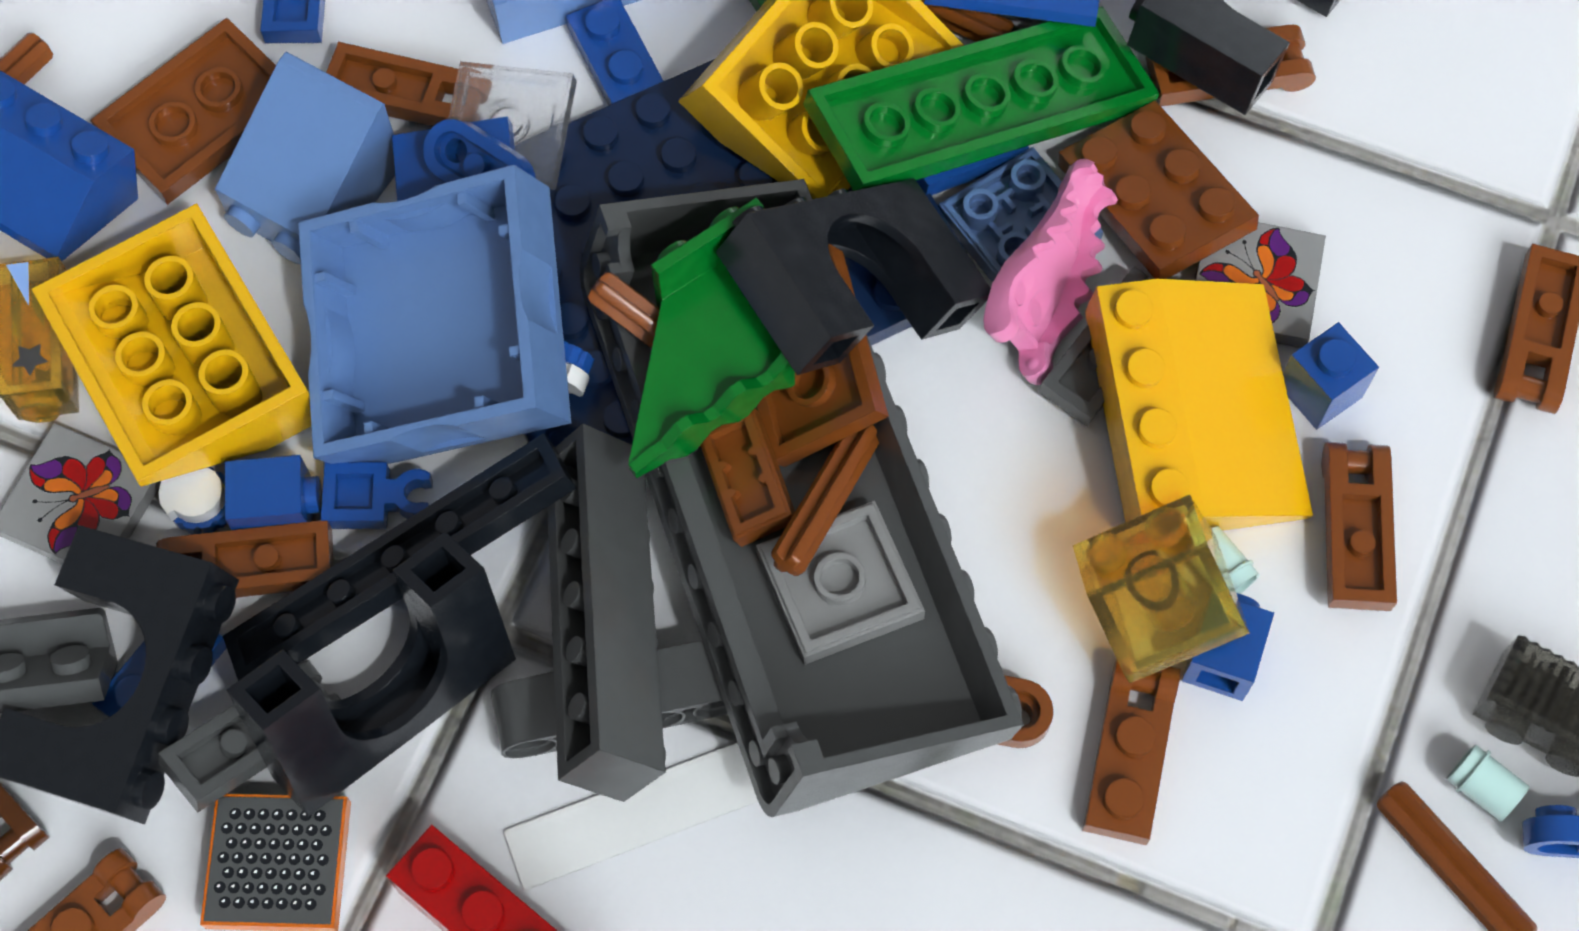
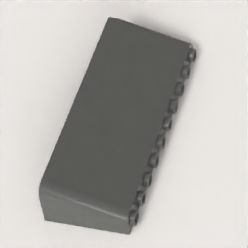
(858, 712)

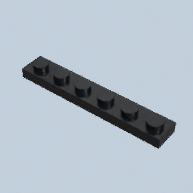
(365, 580)

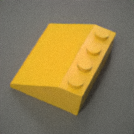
(761, 78)
(175, 351)
(1197, 401)

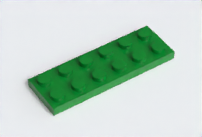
(978, 101)

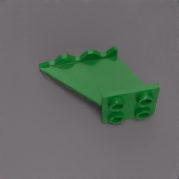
(707, 351)

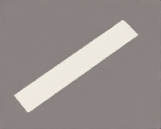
(608, 827)

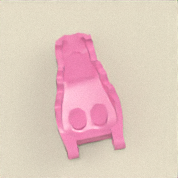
(1044, 279)

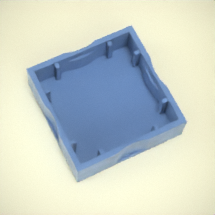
(434, 320)

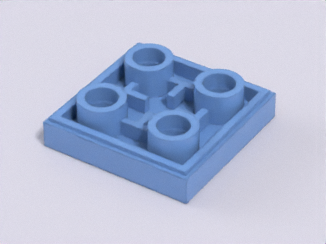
(1002, 209)

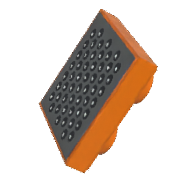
(275, 864)

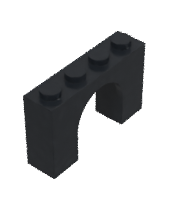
(1212, 46)
(890, 229)
(180, 613)
(449, 652)

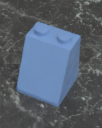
(305, 155)

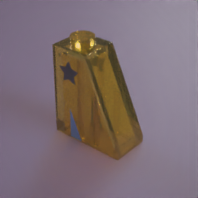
(34, 368)

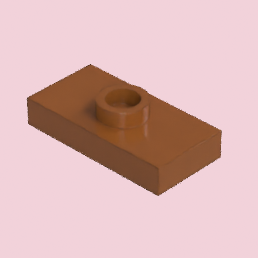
(748, 479)

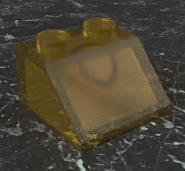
(1160, 588)

